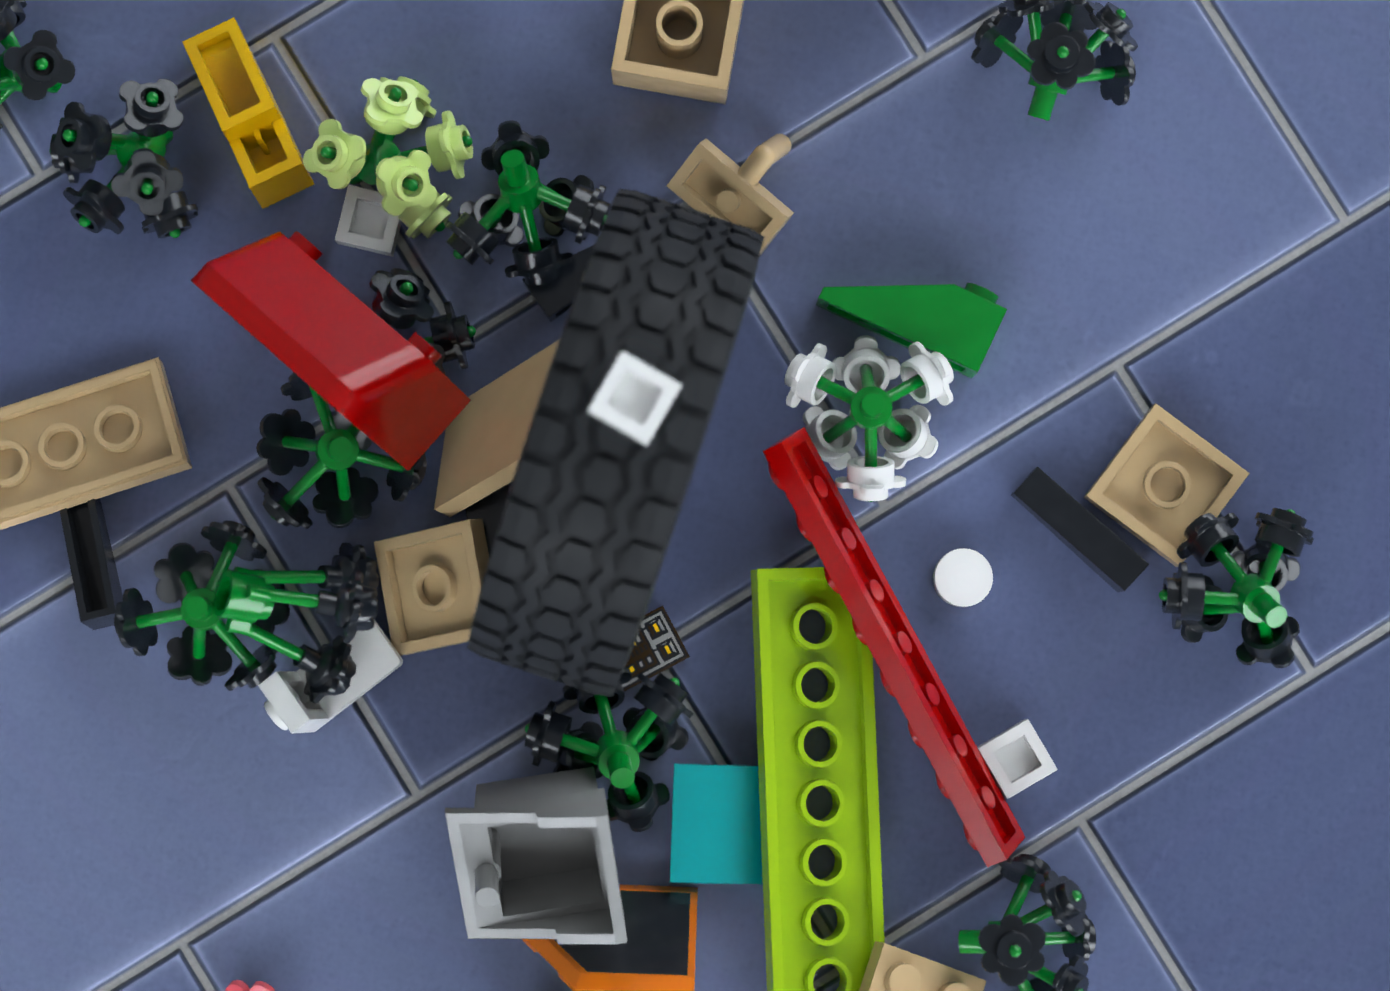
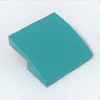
(716, 824)

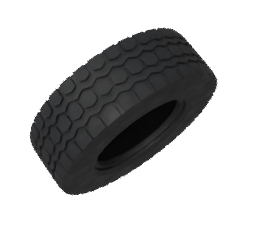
(586, 500)

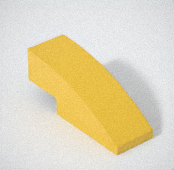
(247, 113)

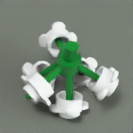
(866, 376)

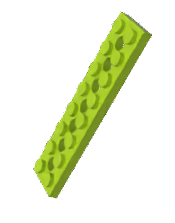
(789, 775)

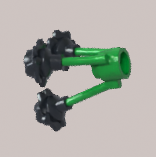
(248, 595)

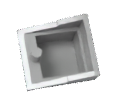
(538, 861)

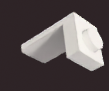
(293, 710)

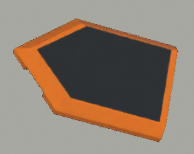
(657, 950)

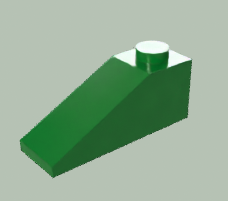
(940, 317)

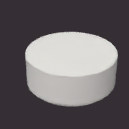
(963, 577)

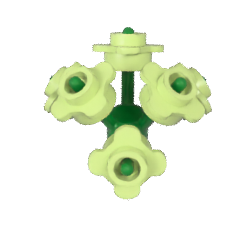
(399, 176)

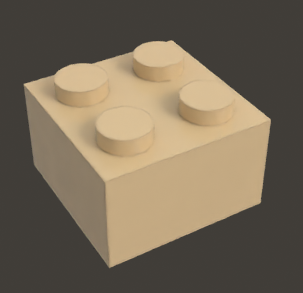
(678, 47)

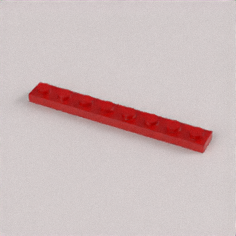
(895, 646)

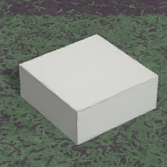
(366, 224)
(634, 398)
(1017, 758)

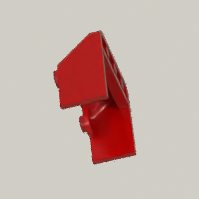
(336, 343)

